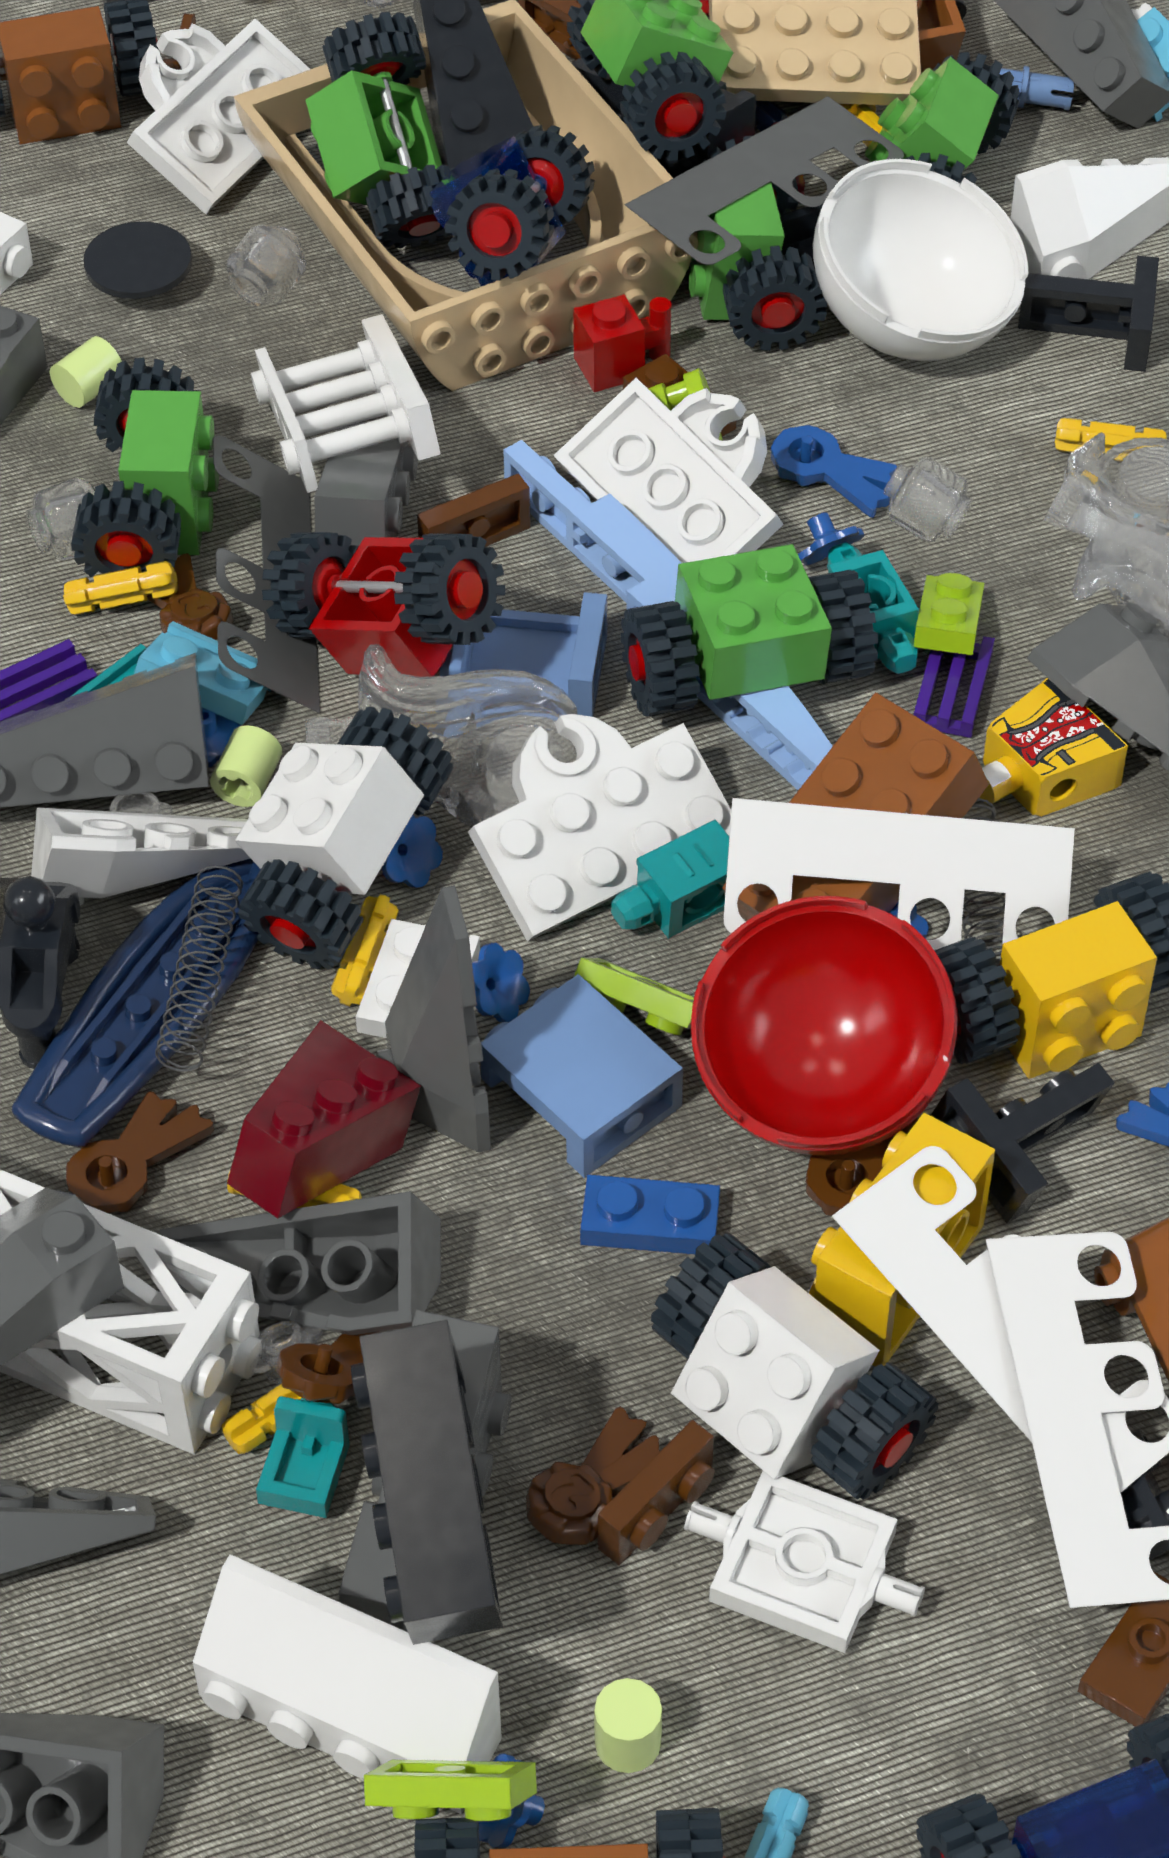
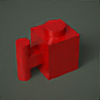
(613, 339)

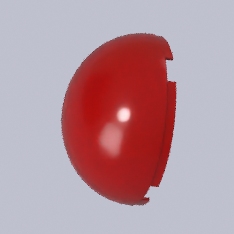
(824, 1025)

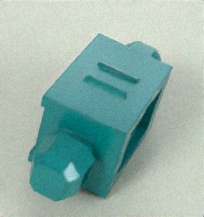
(891, 602)
(677, 883)

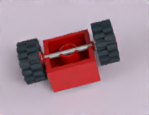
(388, 592)

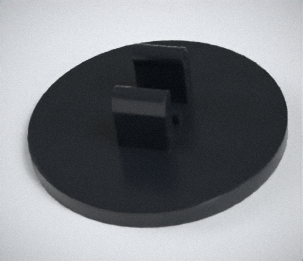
(137, 260)

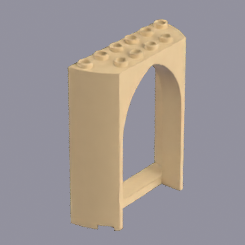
(513, 319)

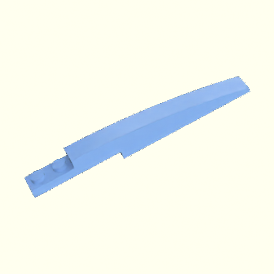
(645, 574)

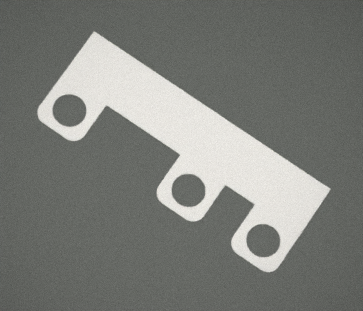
(920, 852)
(961, 1299)
(1063, 1406)

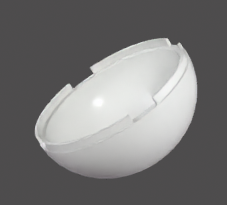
(917, 260)

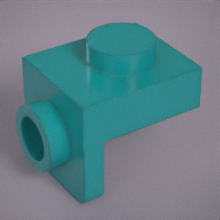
(304, 1457)

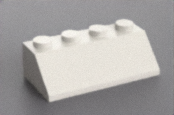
(339, 1677)

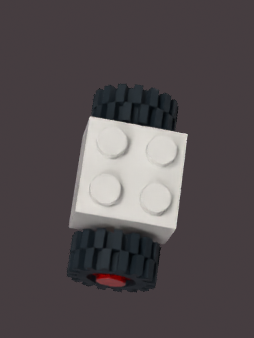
(331, 828)
(786, 1372)

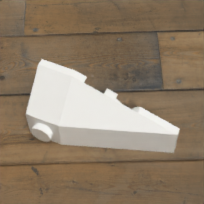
(1088, 216)
(128, 851)

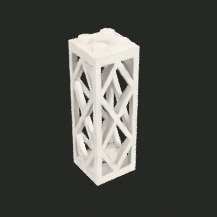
(202, 1363)

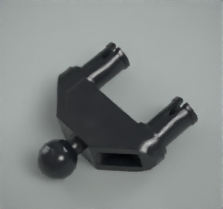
(34, 959)

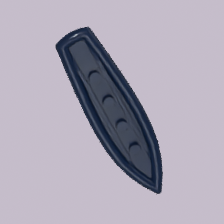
(113, 1031)

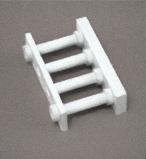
(384, 373)

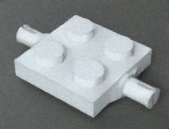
(803, 1560)

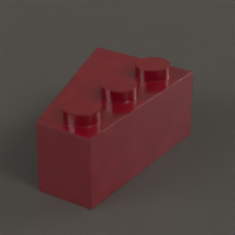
(321, 1122)

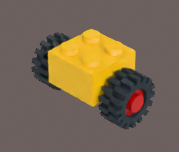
(1066, 985)

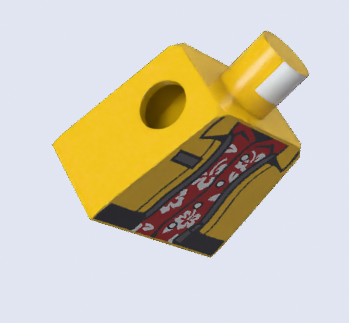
(1050, 753)

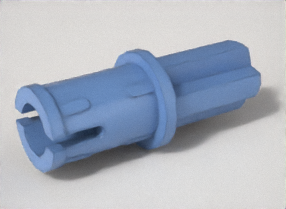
(1037, 88)

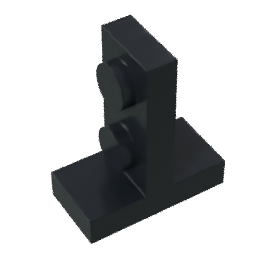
(1096, 308)
(1020, 1127)

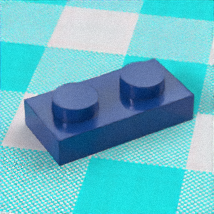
(648, 1214)

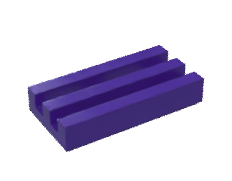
(32, 675)
(943, 722)

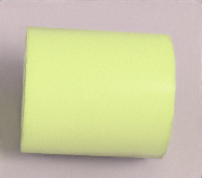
(82, 370)
(246, 766)
(628, 1725)

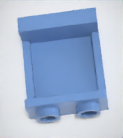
(548, 645)
(584, 1071)

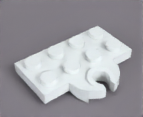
(195, 124)
(677, 470)
(591, 818)

